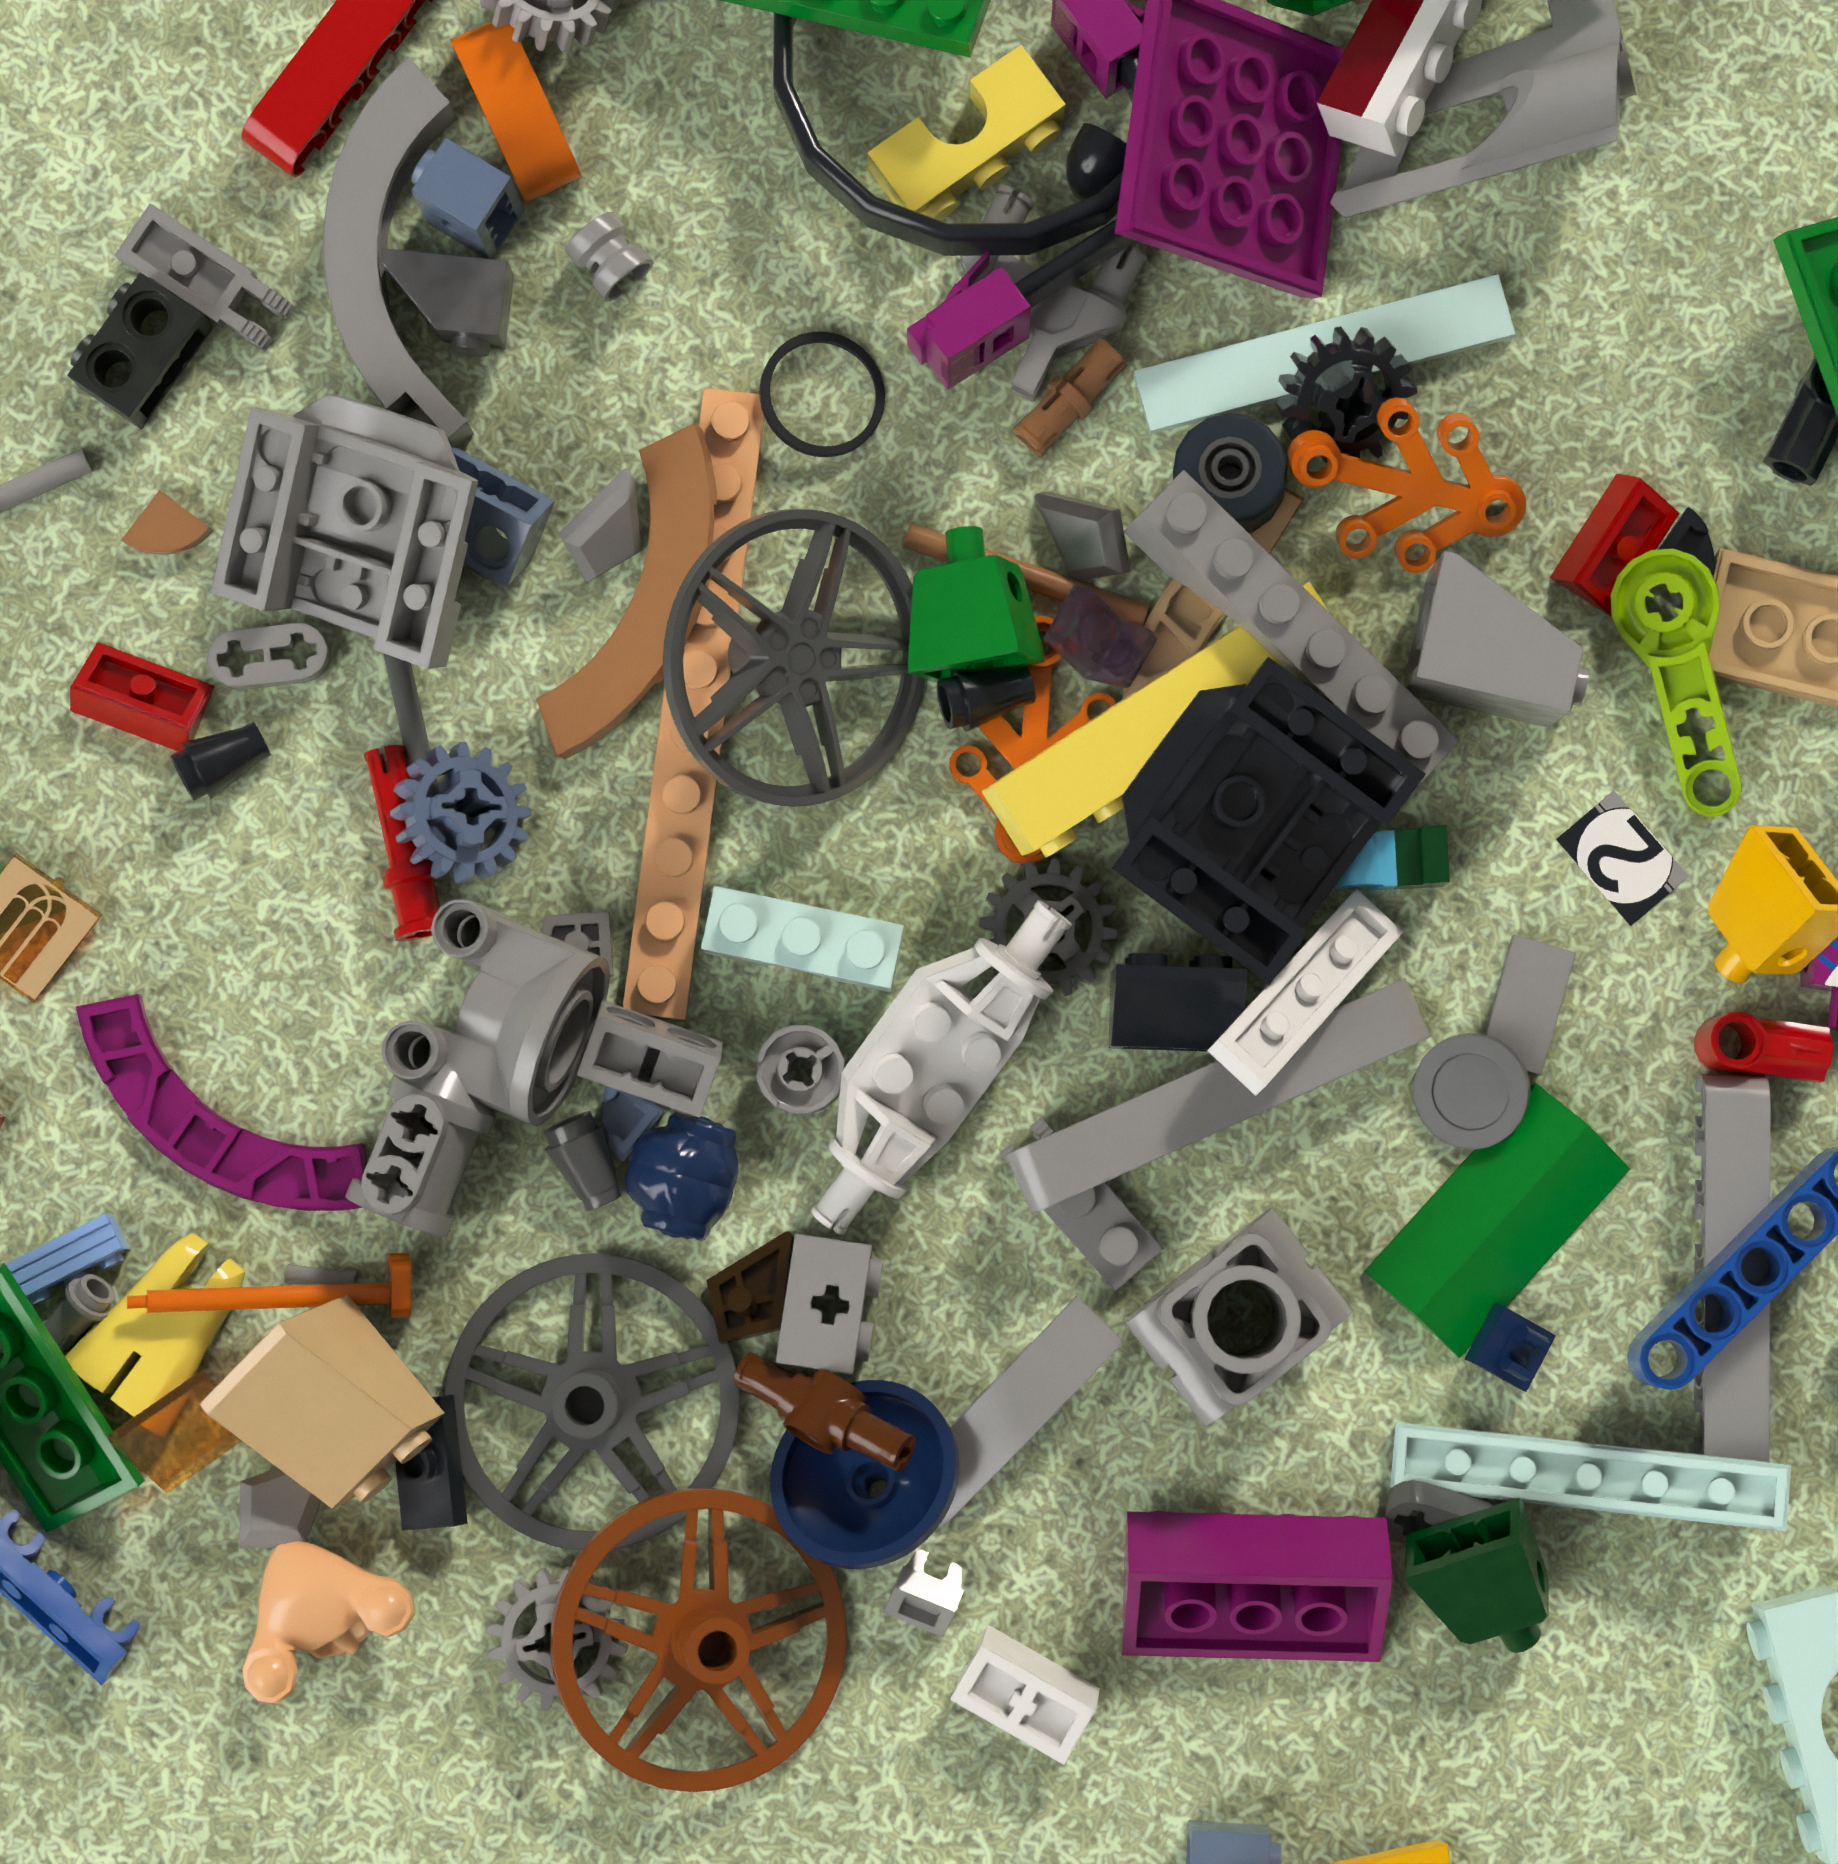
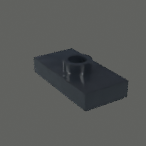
(433, 1480)

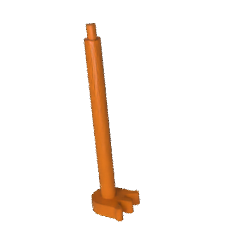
(394, 1292)

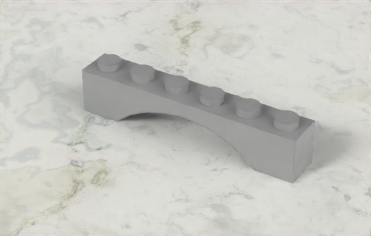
(1231, 570)

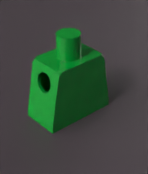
(971, 612)

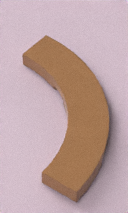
(632, 658)

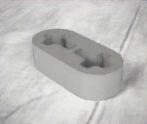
(267, 641)

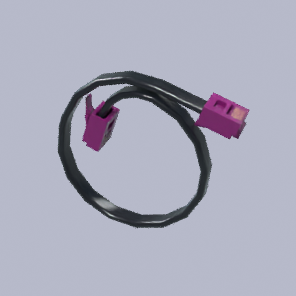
(993, 314)

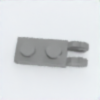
(198, 274)
(1101, 1227)

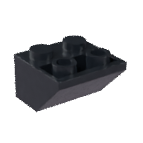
(1174, 1005)

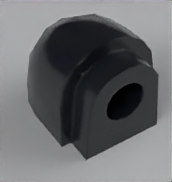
(1093, 161)

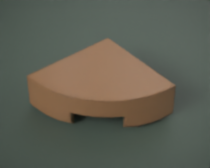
(165, 528)

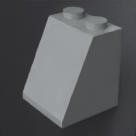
(1490, 650)

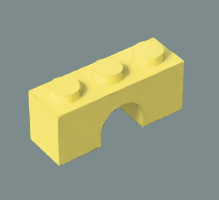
(1018, 113)

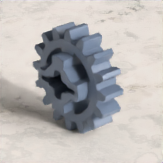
(446, 834)

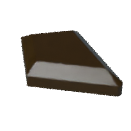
(752, 1291)

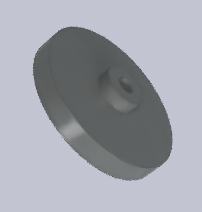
(1471, 1090)

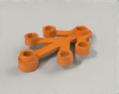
(1415, 489)
(1021, 749)

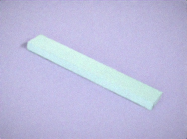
(1249, 371)
(1594, 1476)

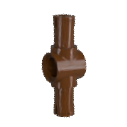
(825, 1411)

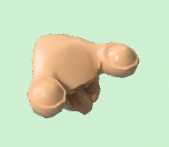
(320, 1607)

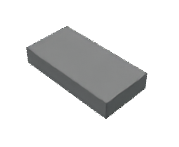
(1530, 999)

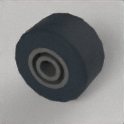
(1246, 492)

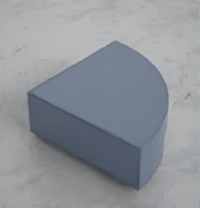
(626, 1119)

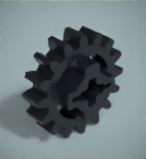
(1333, 374)

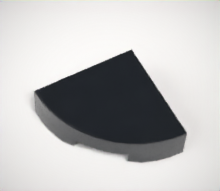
(1691, 537)

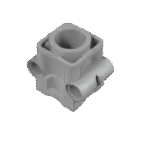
(1175, 1319)

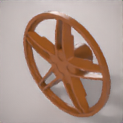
(697, 1642)

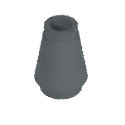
(584, 1159)

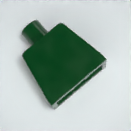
(1482, 1575)

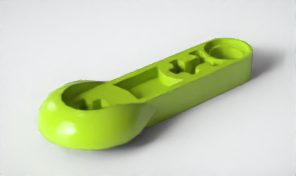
(1679, 658)

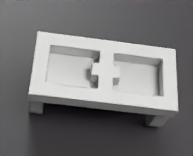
(1026, 1695)

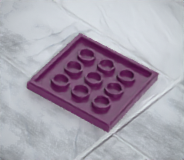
(1231, 144)

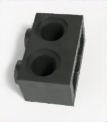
(154, 358)

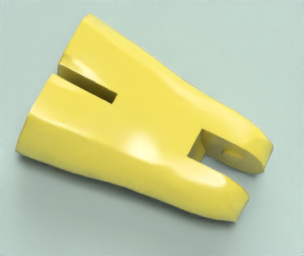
(167, 1341)

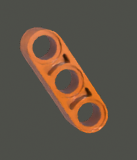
(516, 110)

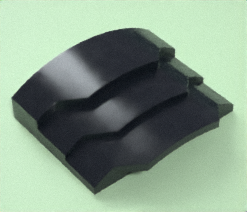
(1257, 813)

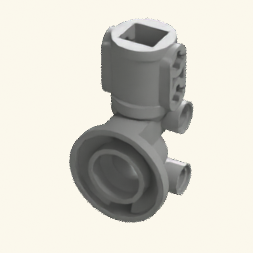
(509, 1053)

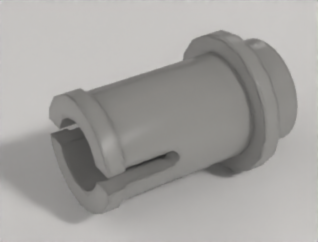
(86, 1302)

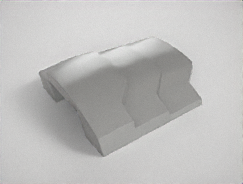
(350, 524)

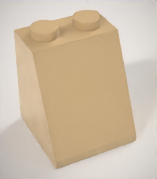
(327, 1403)

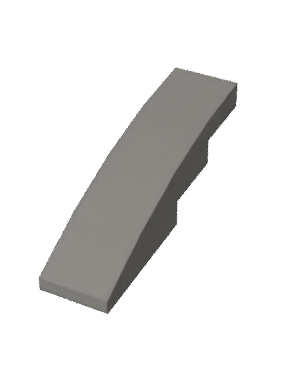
(1028, 1396)

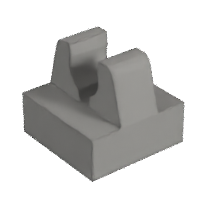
(925, 1599)

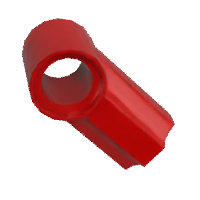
(1767, 1047)

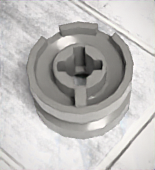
(774, 1064)

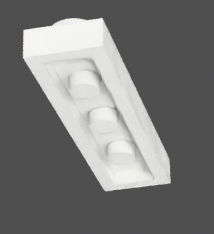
(1305, 992)

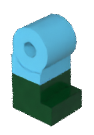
(1401, 860)

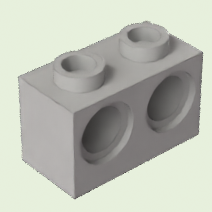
(650, 1058)

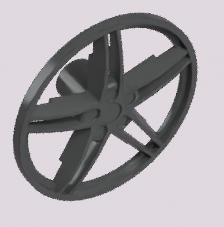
(791, 658)
(591, 1396)

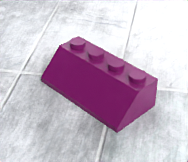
(1255, 1586)

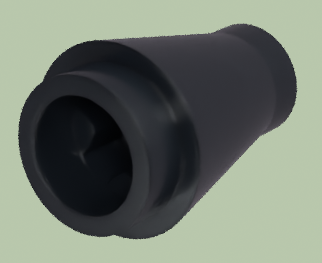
(981, 695)
(217, 760)

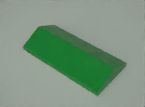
(1497, 1221)
(49, 1424)

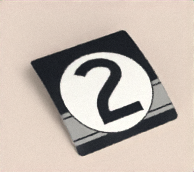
(1622, 858)

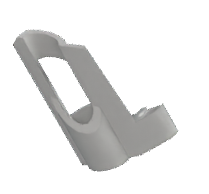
(1558, 99)

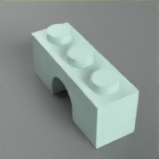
(802, 938)

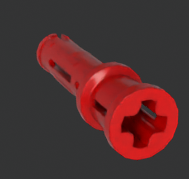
(410, 884)

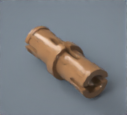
(1070, 397)

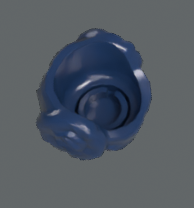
(683, 1175)

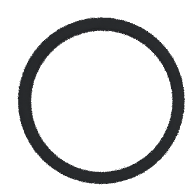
(788, 438)

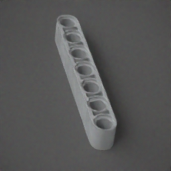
(1211, 1101)
(1732, 1191)

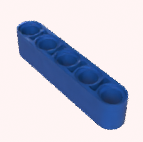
(1724, 1277)

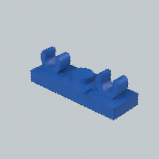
(52, 1607)

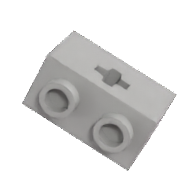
(803, 1334)

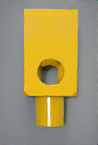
(1774, 905)

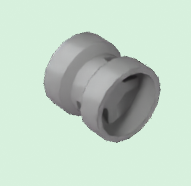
(607, 253)

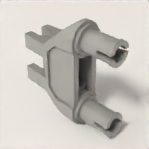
(1071, 315)

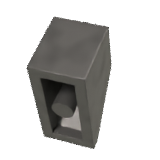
(457, 296)

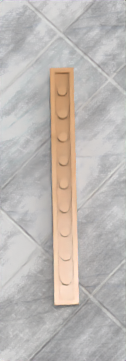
(681, 788)

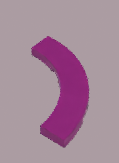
(196, 1134)

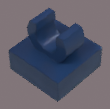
(1510, 1347)

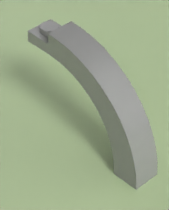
(366, 184)

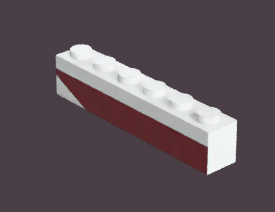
(1391, 69)

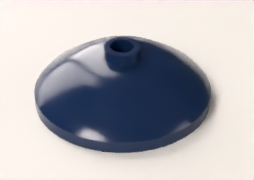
(827, 1499)

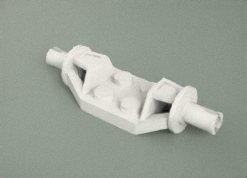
(933, 1062)

